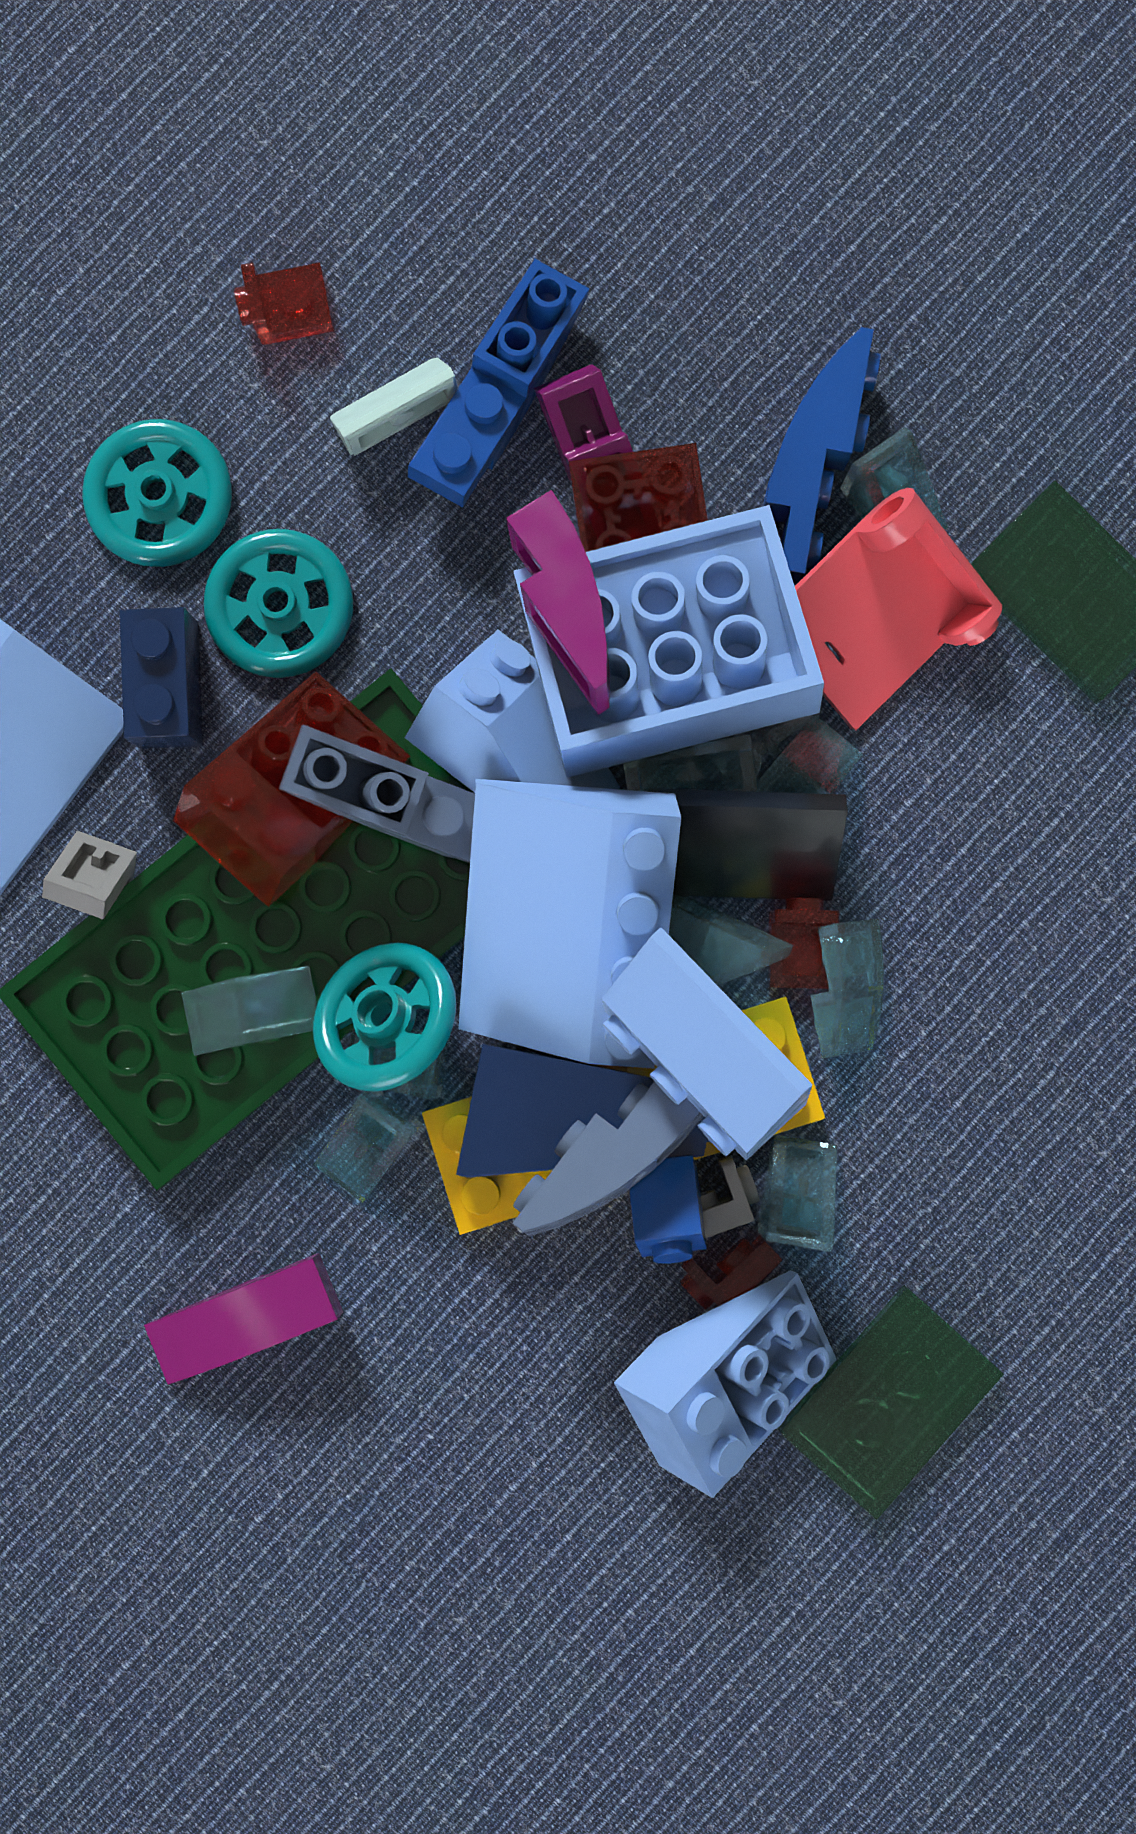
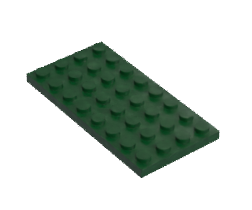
(112, 987)

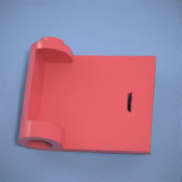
(890, 603)

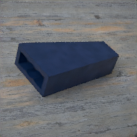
(529, 1103)

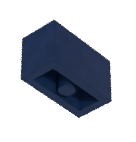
(161, 678)

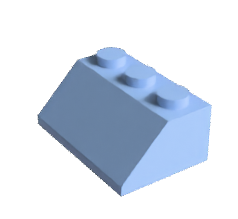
(703, 1047)

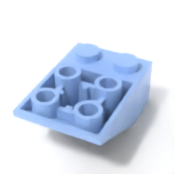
(726, 1381)

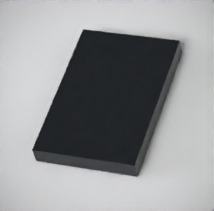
(758, 843)

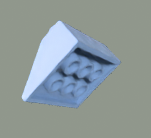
(696, 644)
(50, 744)
(559, 908)

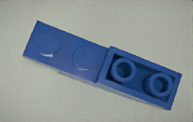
(500, 383)
(820, 436)

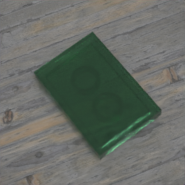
(1067, 589)
(890, 1402)

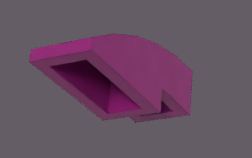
(582, 416)
(563, 594)
(244, 1319)

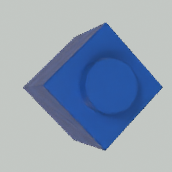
(669, 1212)

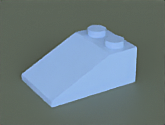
(495, 722)

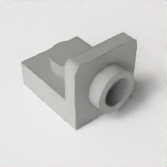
(89, 874)
(734, 1208)

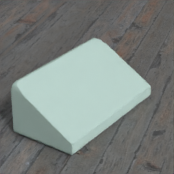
(395, 405)

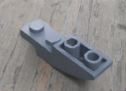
(380, 793)
(605, 1161)

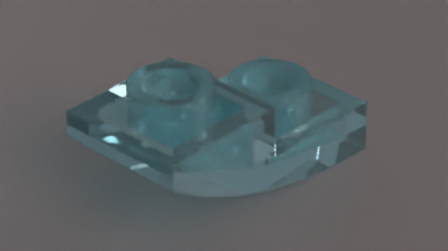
(854, 966)

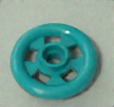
(120, 529)
(313, 564)
(413, 1051)

